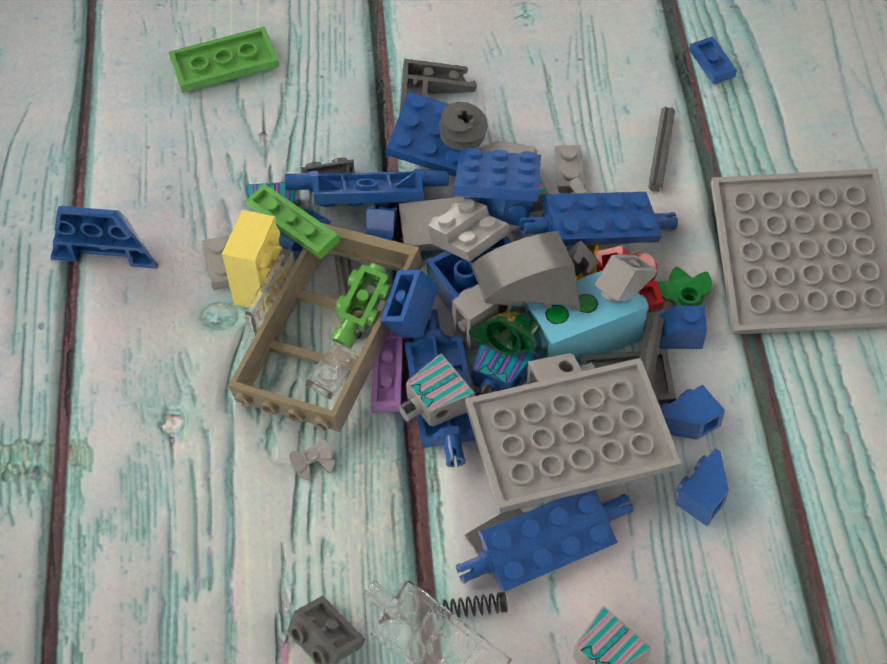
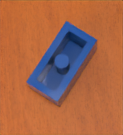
(410, 303)

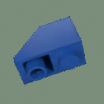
(693, 413)
(705, 490)

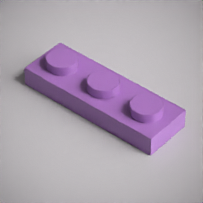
(388, 376)

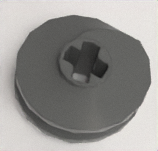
(462, 126)

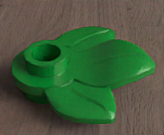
(684, 287)

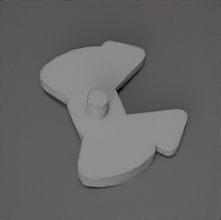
(319, 452)

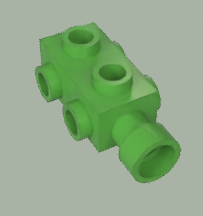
(360, 300)

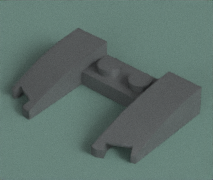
(433, 77)

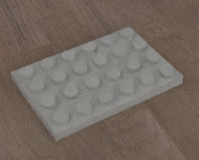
(571, 435)

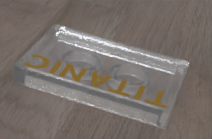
(268, 291)

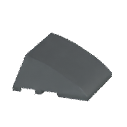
(529, 271)

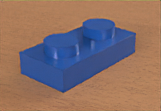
(712, 60)

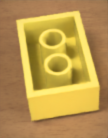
(250, 254)

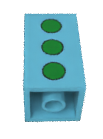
(595, 329)

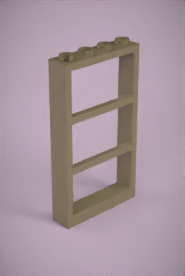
(352, 246)

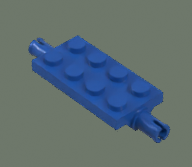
(369, 187)
(600, 218)
(418, 355)
(545, 539)

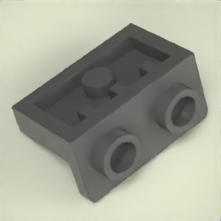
(324, 632)

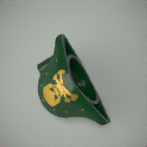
(507, 333)

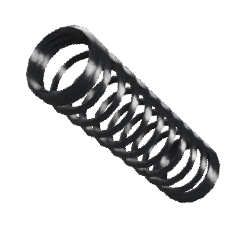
(500, 595)

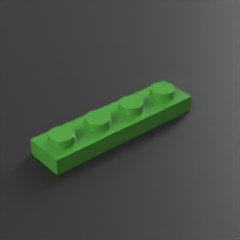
(293, 221)

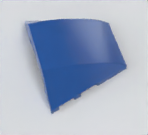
(97, 233)

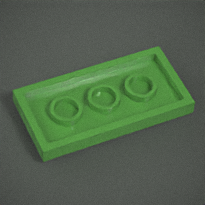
(223, 59)

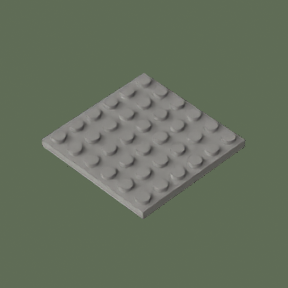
(803, 250)

